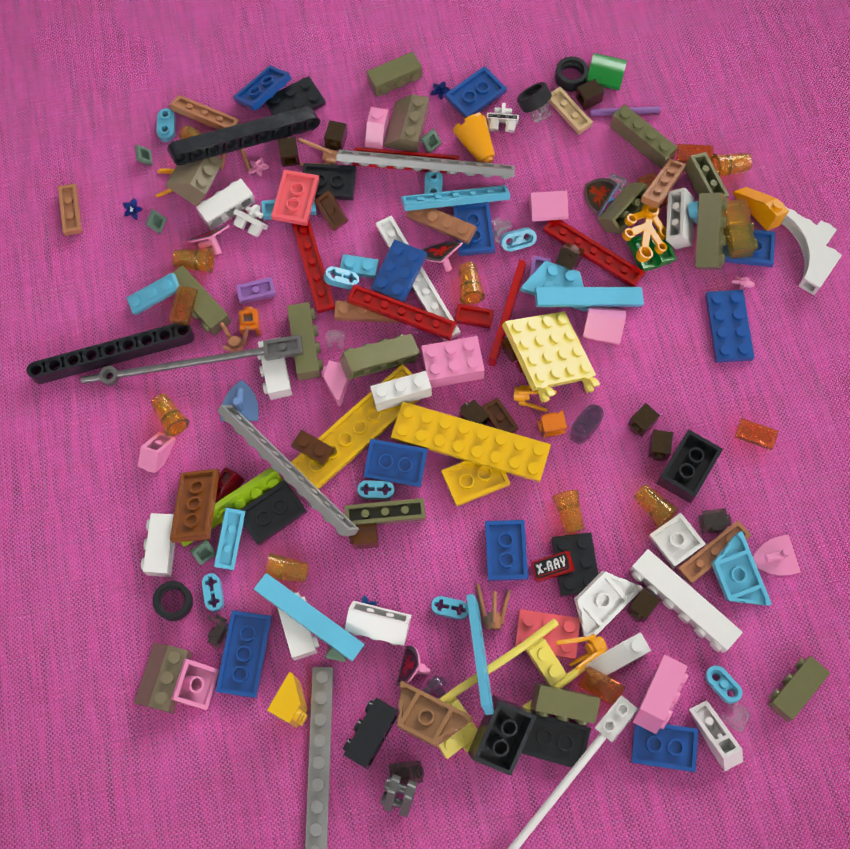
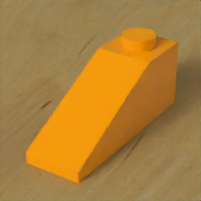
(764, 208)

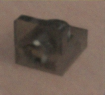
(219, 632)
(408, 771)

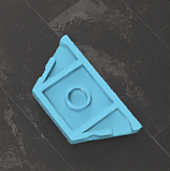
(553, 276)
(739, 573)

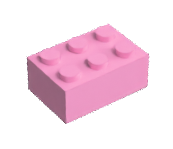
(453, 361)
(661, 695)

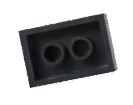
(689, 466)
(370, 733)
(502, 736)

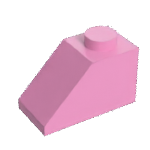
(376, 128)
(335, 381)
(155, 452)

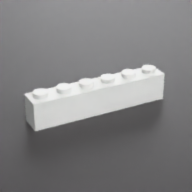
(685, 601)

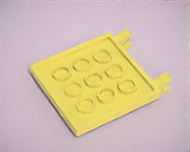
(549, 353)

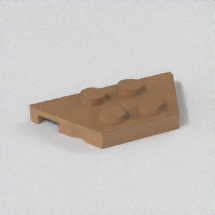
(428, 716)

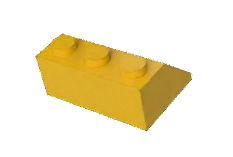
(290, 702)

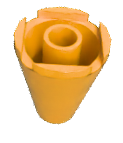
(476, 137)

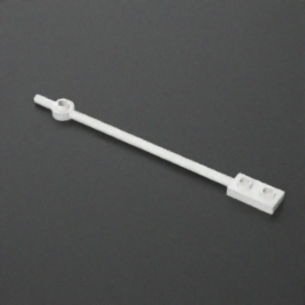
(608, 728)

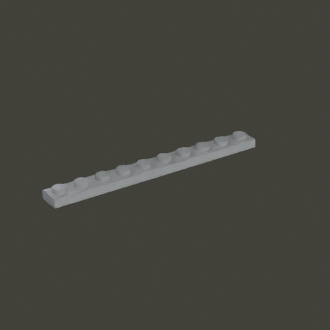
(433, 164)
(290, 473)
(319, 758)

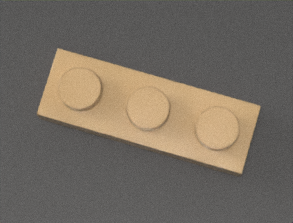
(570, 111)

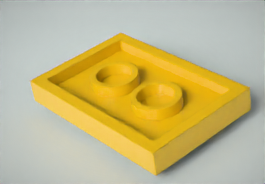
(471, 481)

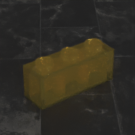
(739, 230)

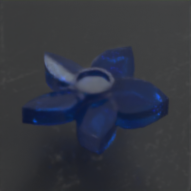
(440, 89)
(132, 208)

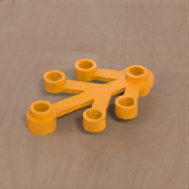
(650, 214)

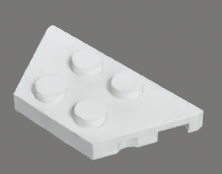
(603, 601)

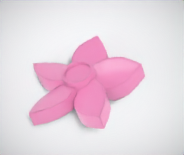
(258, 166)
(744, 282)

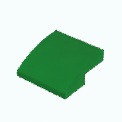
(607, 71)
(656, 260)

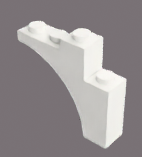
(818, 257)

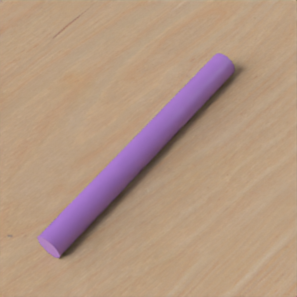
(638, 110)

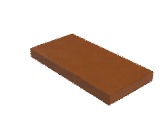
(194, 506)

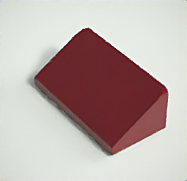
(227, 483)

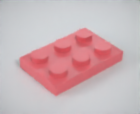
(295, 197)
(568, 628)

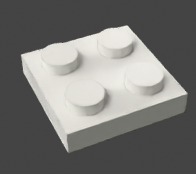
(677, 540)

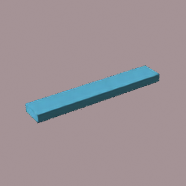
(454, 198)
(589, 297)
(309, 617)
(480, 655)

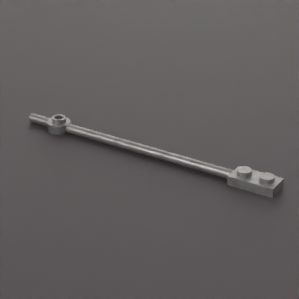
(272, 350)

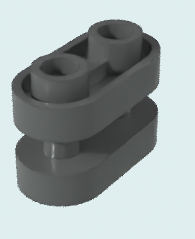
(389, 798)

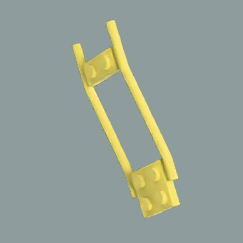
(544, 661)

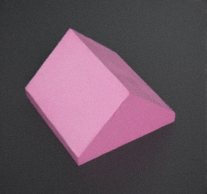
(548, 205)
(605, 324)
(195, 684)

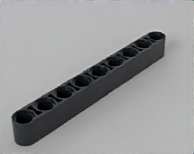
(242, 135)
(102, 350)

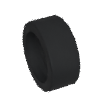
(575, 63)
(534, 97)
(161, 590)

